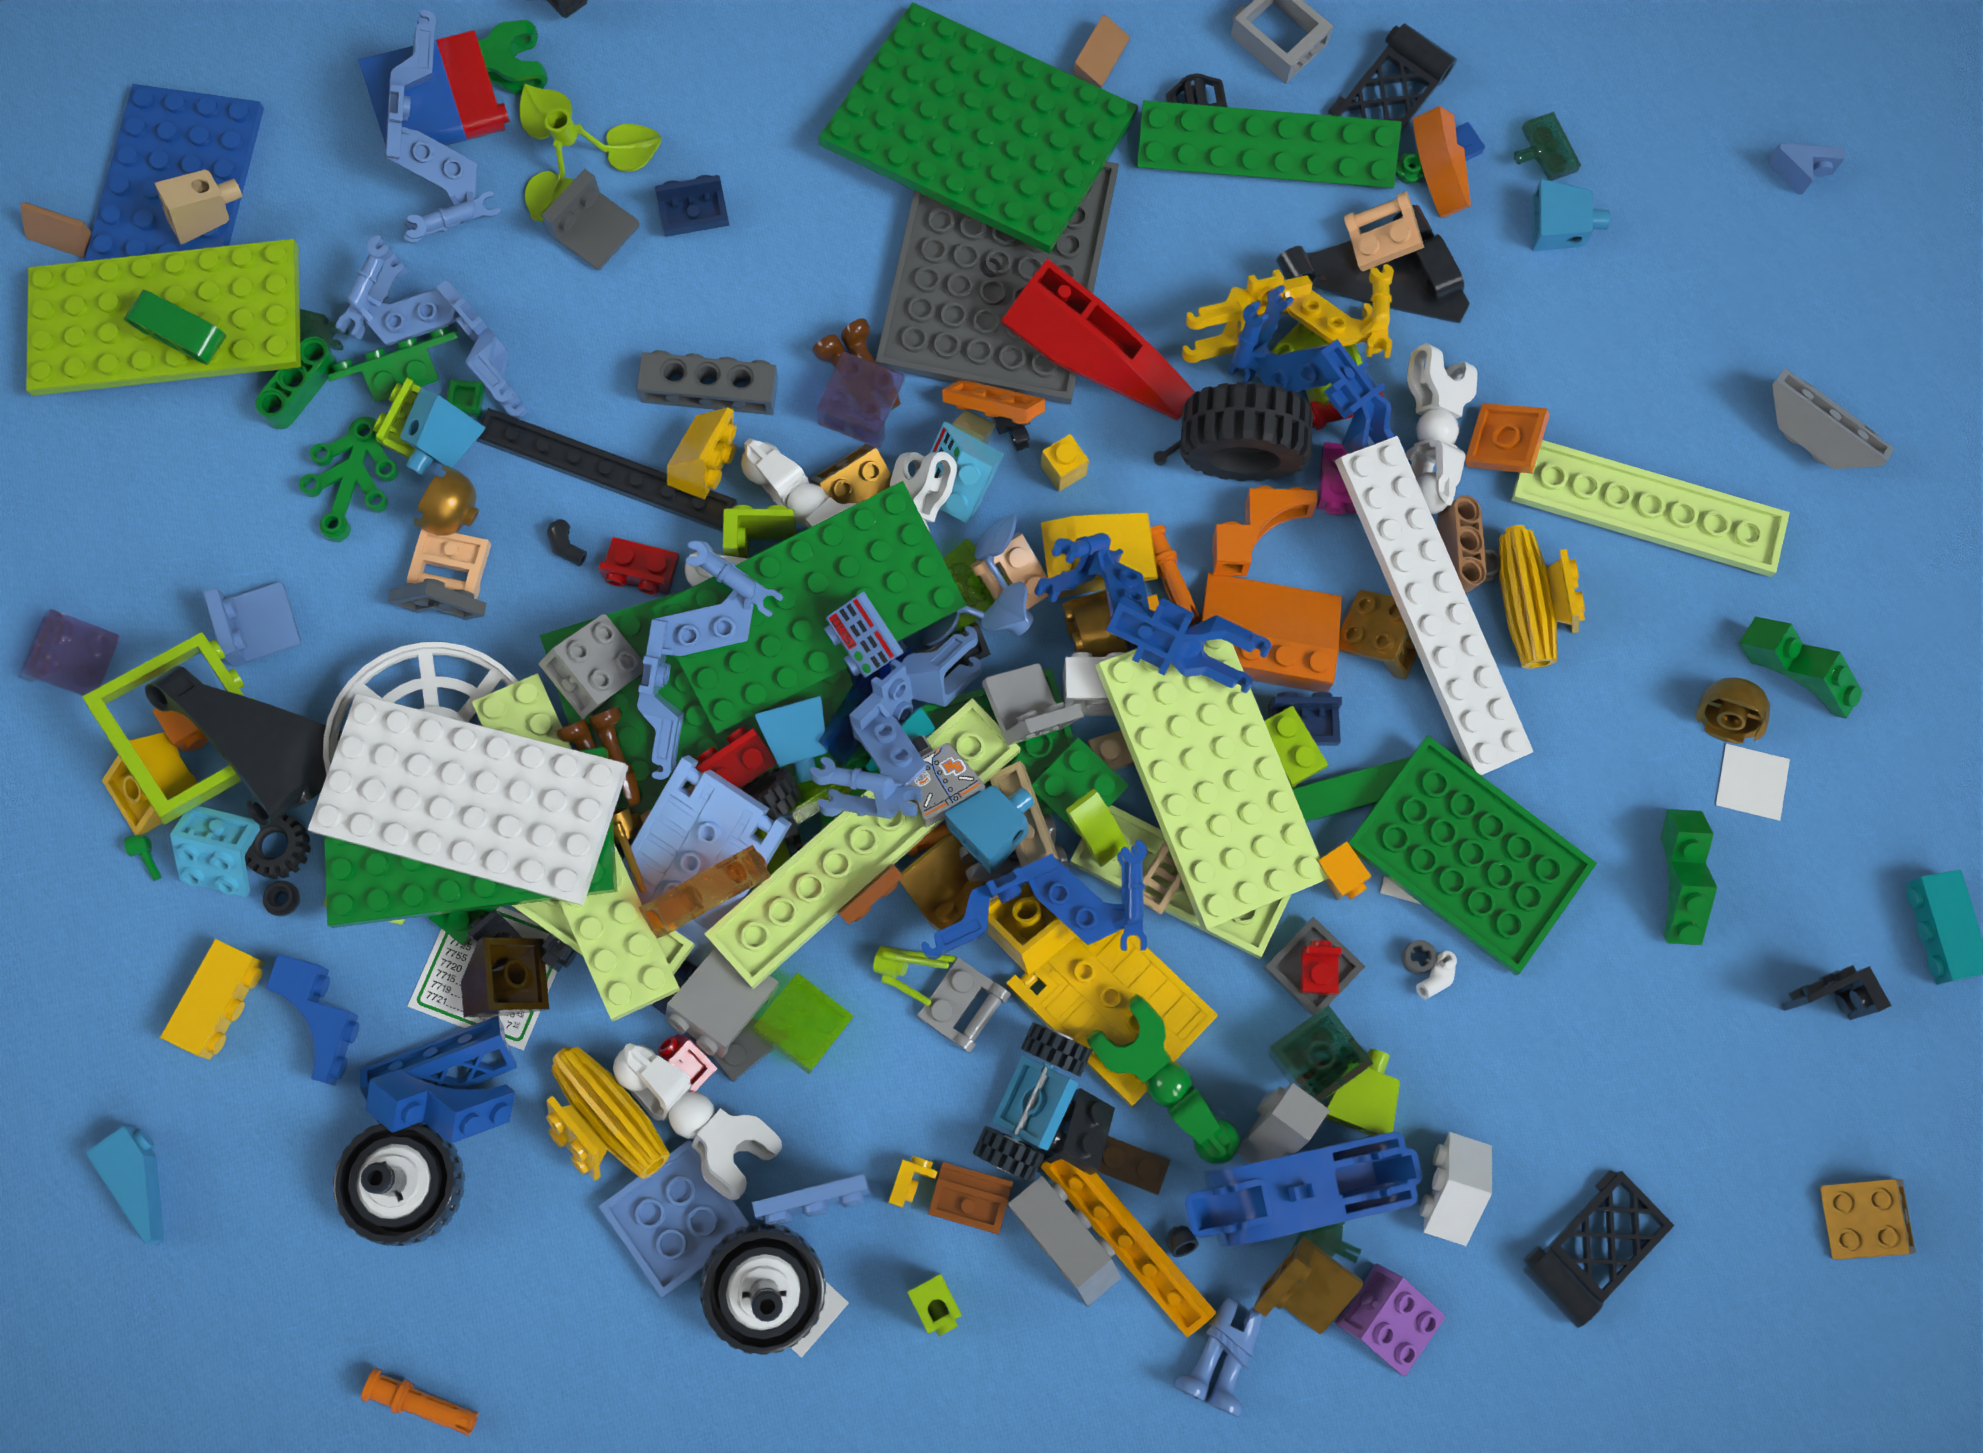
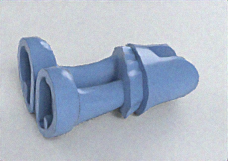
(1238, 1346)

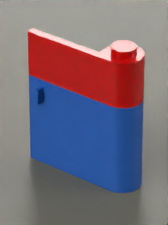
(456, 100)

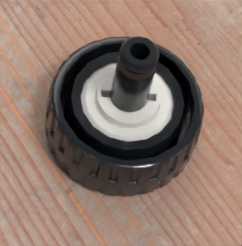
(398, 1184)
(762, 1288)

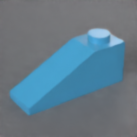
(132, 1177)

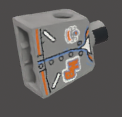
(944, 782)

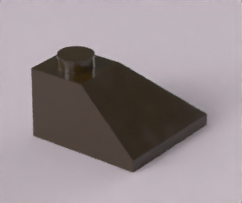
(505, 978)

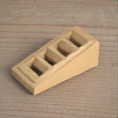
(1150, 901)

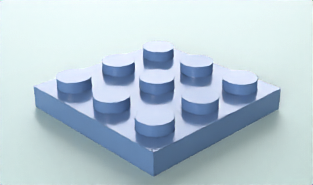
(812, 1200)
(672, 1219)

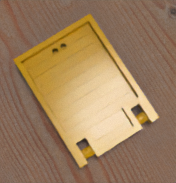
(1092, 991)

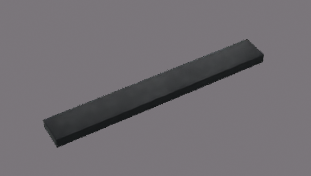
(600, 468)

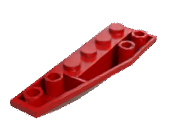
(1094, 341)

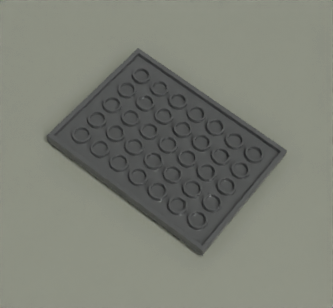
(949, 314)

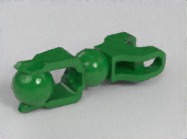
(499, 56)
(1167, 1083)

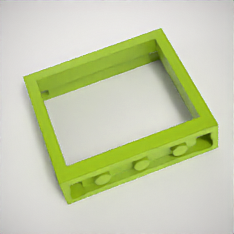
(98, 698)

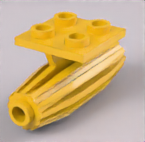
(1537, 596)
(600, 1118)

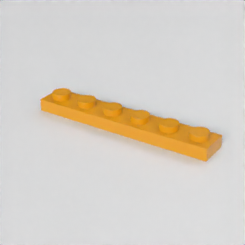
(1133, 1246)

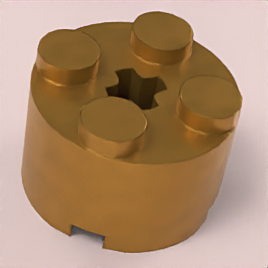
(1087, 625)

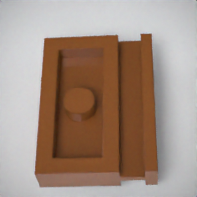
(877, 888)
(970, 1198)

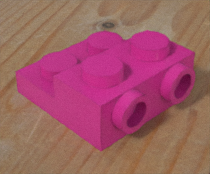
(1332, 492)

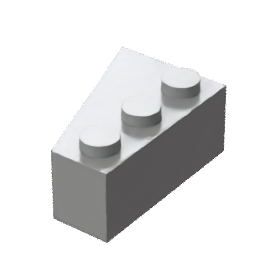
(1284, 1124)
(1066, 1239)

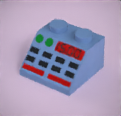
(862, 636)

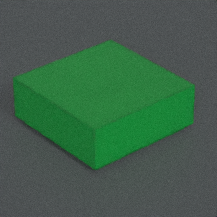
(466, 396)

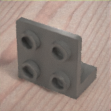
(589, 222)

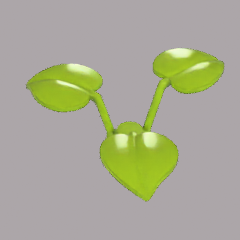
(550, 113)

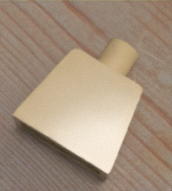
(196, 203)

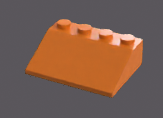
(1296, 622)

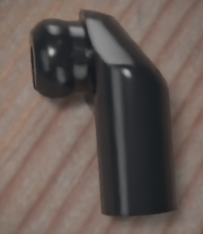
(560, 543)

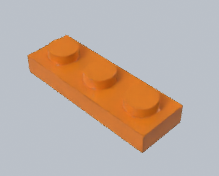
(994, 401)

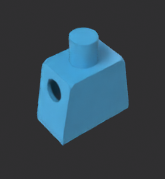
(1564, 216)
(437, 432)
(795, 734)
(990, 824)

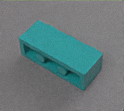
(1947, 926)

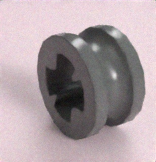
(1414, 966)

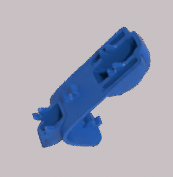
(1305, 1190)

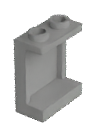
(717, 1004)

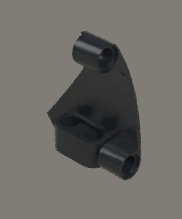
(1422, 281)
(265, 745)

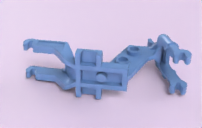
(425, 155)
(423, 315)
(689, 634)
(879, 730)

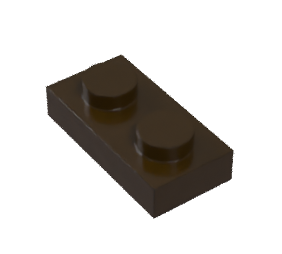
(1133, 1165)

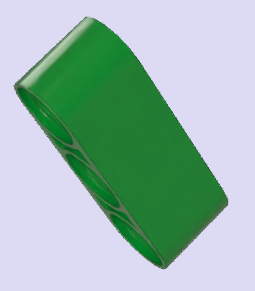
(175, 327)
(296, 398)

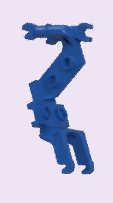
(1311, 368)
(1161, 633)
(1063, 896)

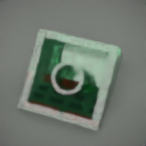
(1320, 1055)

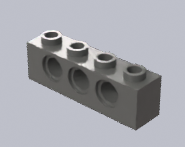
(755, 398)

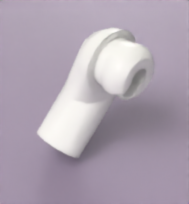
(1440, 976)

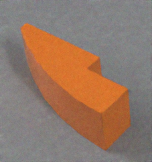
(1442, 160)

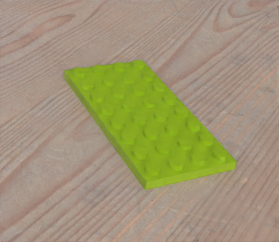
(85, 344)

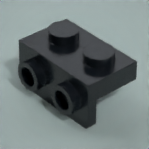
(1082, 1133)

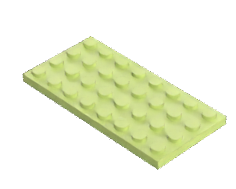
(1213, 785)

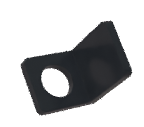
(490, 925)

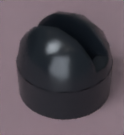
(1181, 1241)

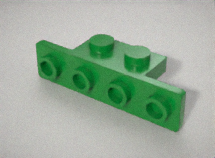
(387, 369)

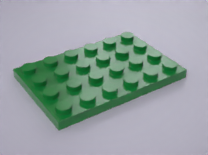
(1471, 855)

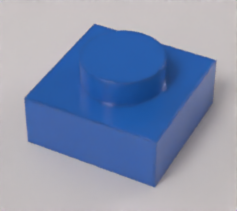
(1469, 140)

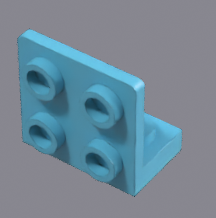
(212, 849)

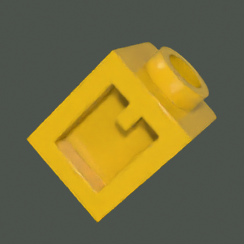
(905, 1186)

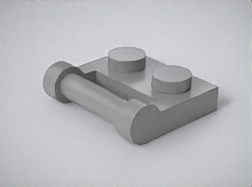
(953, 999)

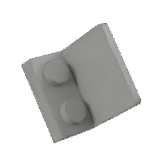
(592, 665)
(1026, 704)

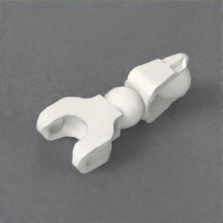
(1439, 401)
(788, 484)
(925, 490)
(717, 1137)

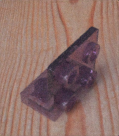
(859, 399)
(69, 653)

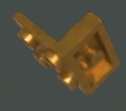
(855, 476)
(1378, 632)
(940, 883)
(1867, 1219)
(1309, 1287)

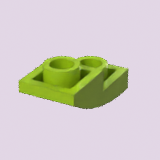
(1097, 827)

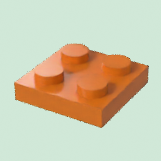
(1507, 438)

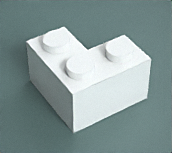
(1459, 1188)

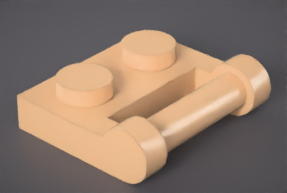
(1387, 240)
(451, 552)
(1017, 565)

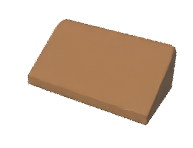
(1101, 52)
(55, 230)

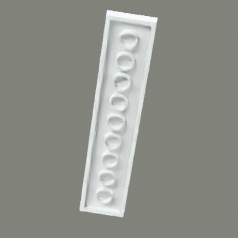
(1434, 606)

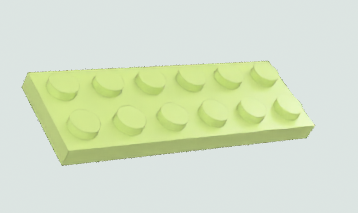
(1246, 932)

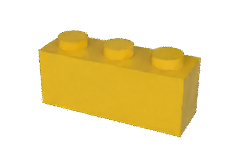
(213, 1000)

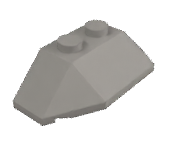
(1825, 427)

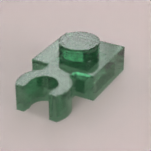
(315, 325)

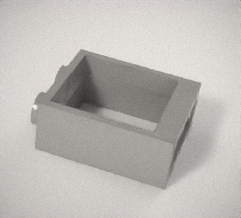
(1279, 62)

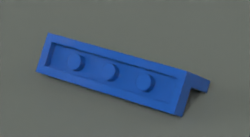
(449, 1051)

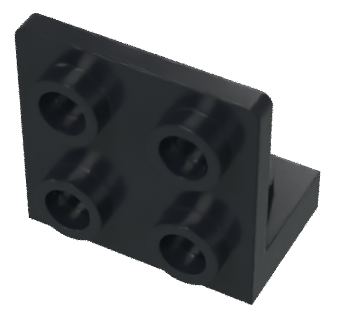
(1855, 990)

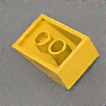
(1127, 532)

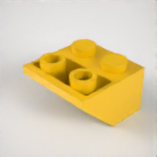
(703, 453)

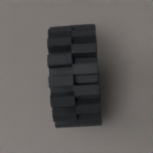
(775, 791)
(288, 861)

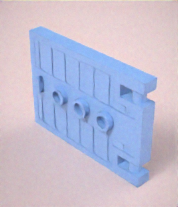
(695, 831)

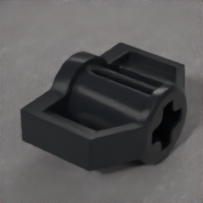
(1200, 81)

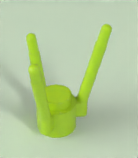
(895, 961)

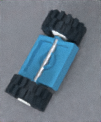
(1033, 1103)

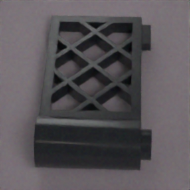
(1413, 55)
(1565, 1280)

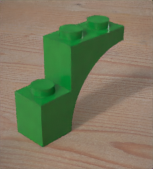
(1818, 669)
(1691, 886)

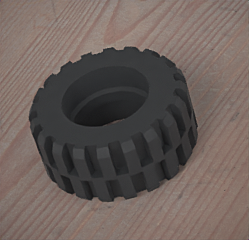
(1246, 432)

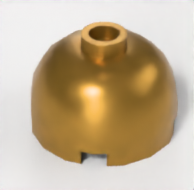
(448, 504)
(1734, 710)

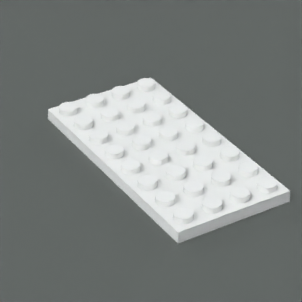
(469, 799)

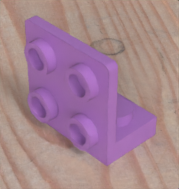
(1391, 1318)

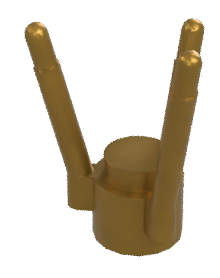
(623, 828)

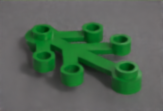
(350, 472)

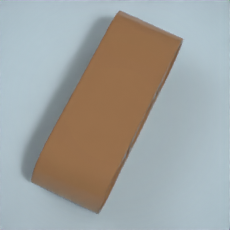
(1464, 540)

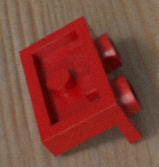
(639, 566)
(740, 760)

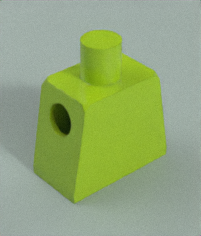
(1368, 1100)

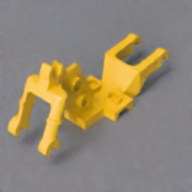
(1306, 308)

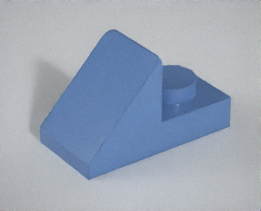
(1801, 162)

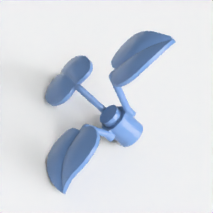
(1008, 610)

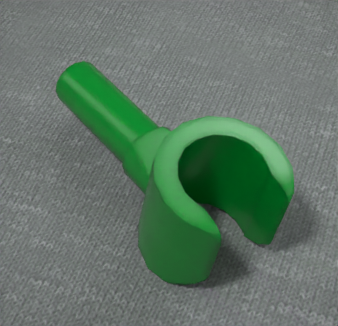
(142, 845)

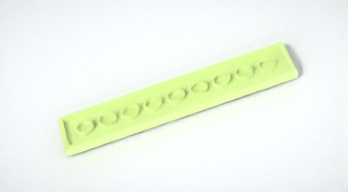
(842, 861)
(609, 927)

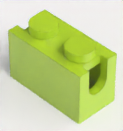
(931, 1296)

